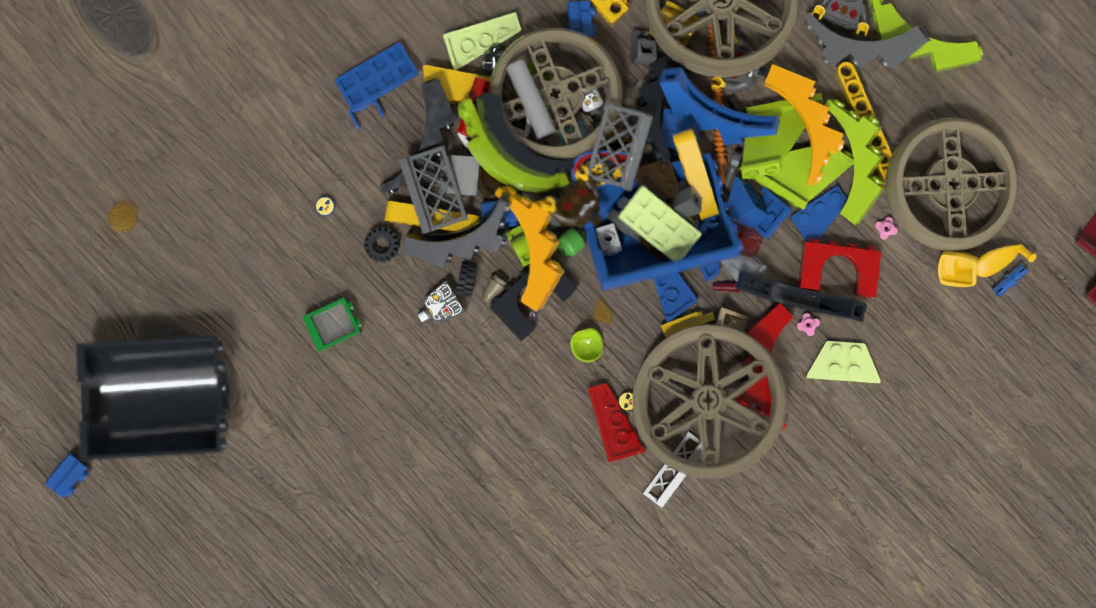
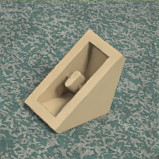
(731, 319)

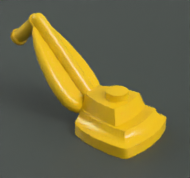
(963, 268)

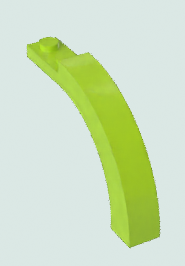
(496, 165)

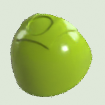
(587, 345)

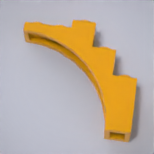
(796, 91)
(542, 244)

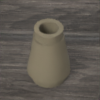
(494, 288)

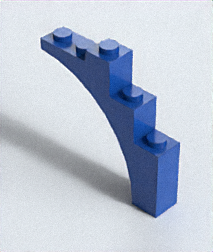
(709, 115)

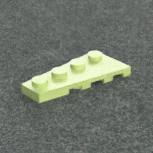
(473, 41)

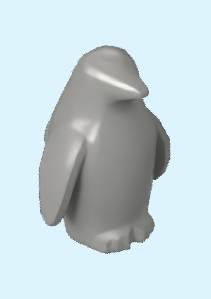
(744, 263)

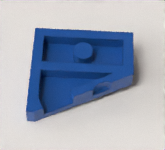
(776, 211)

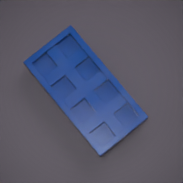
(376, 77)

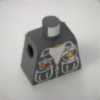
(441, 305)

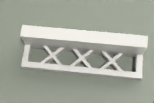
(677, 477)

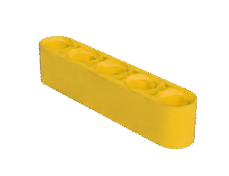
(695, 171)
(406, 214)

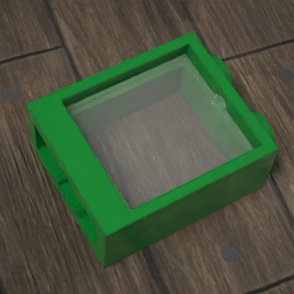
(333, 323)

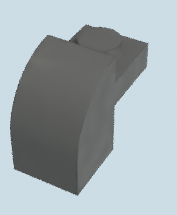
(642, 48)
(687, 205)

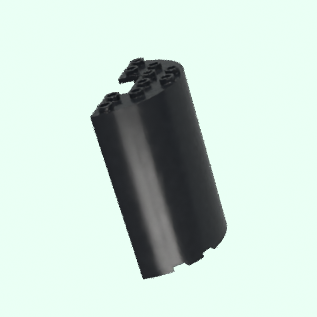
(152, 398)

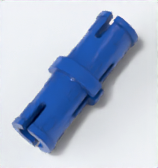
(1010, 280)

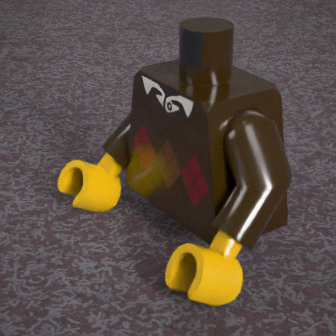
(578, 204)

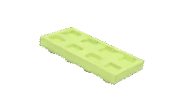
(659, 224)

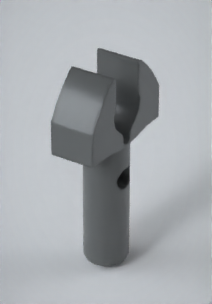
(732, 168)

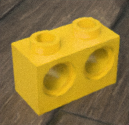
(603, 8)

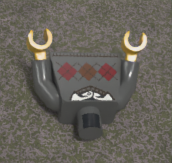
(844, 13)
(743, 81)

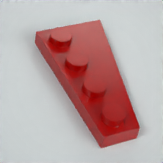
(615, 431)

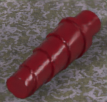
(730, 287)

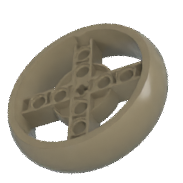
(605, 74)
(1004, 181)

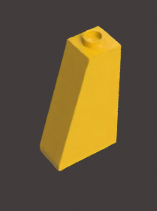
(454, 83)

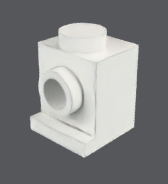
(605, 233)

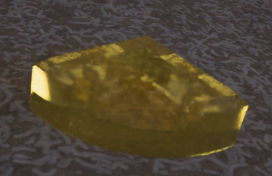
(602, 313)

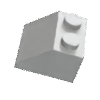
(465, 173)

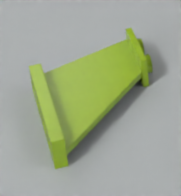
(765, 153)
(794, 172)

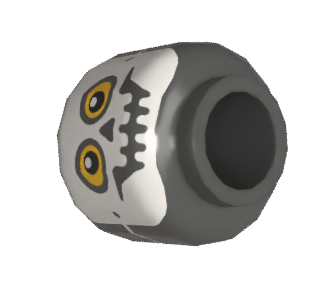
(592, 102)

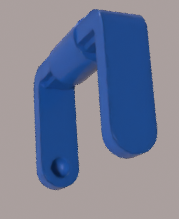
(377, 105)

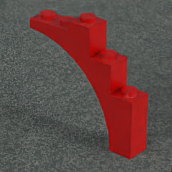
(766, 333)

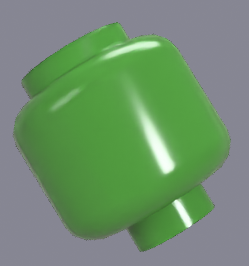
(571, 242)

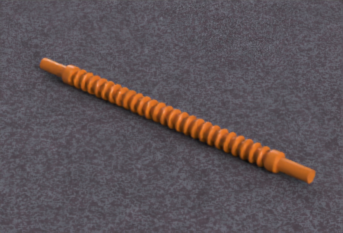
(720, 160)

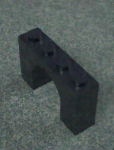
(507, 309)

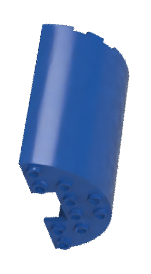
(638, 264)

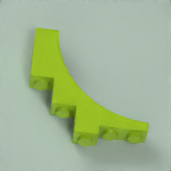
(860, 133)

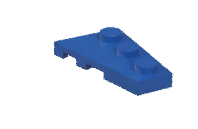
(819, 214)
(673, 295)

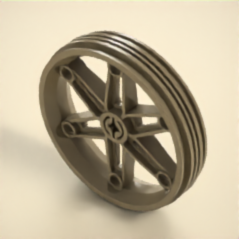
(718, 11)
(717, 408)

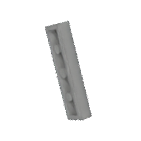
(530, 99)

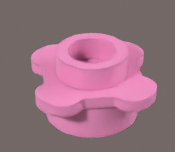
(881, 228)
(813, 324)

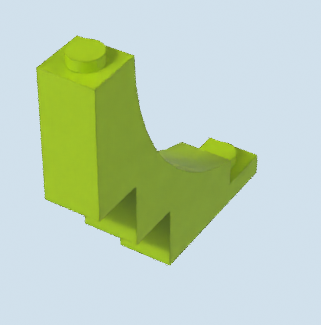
(942, 54)

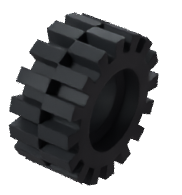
(373, 236)
(466, 279)

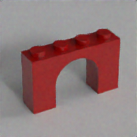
(864, 260)

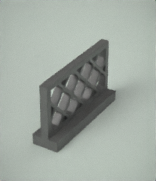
(635, 151)
(417, 195)

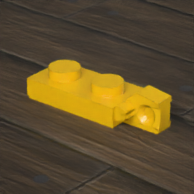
(691, 320)

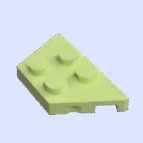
(844, 363)

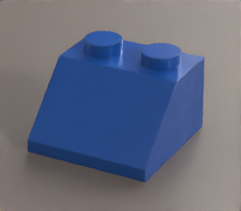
(676, 124)
(745, 204)

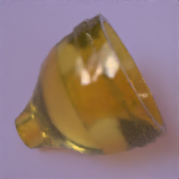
(122, 218)

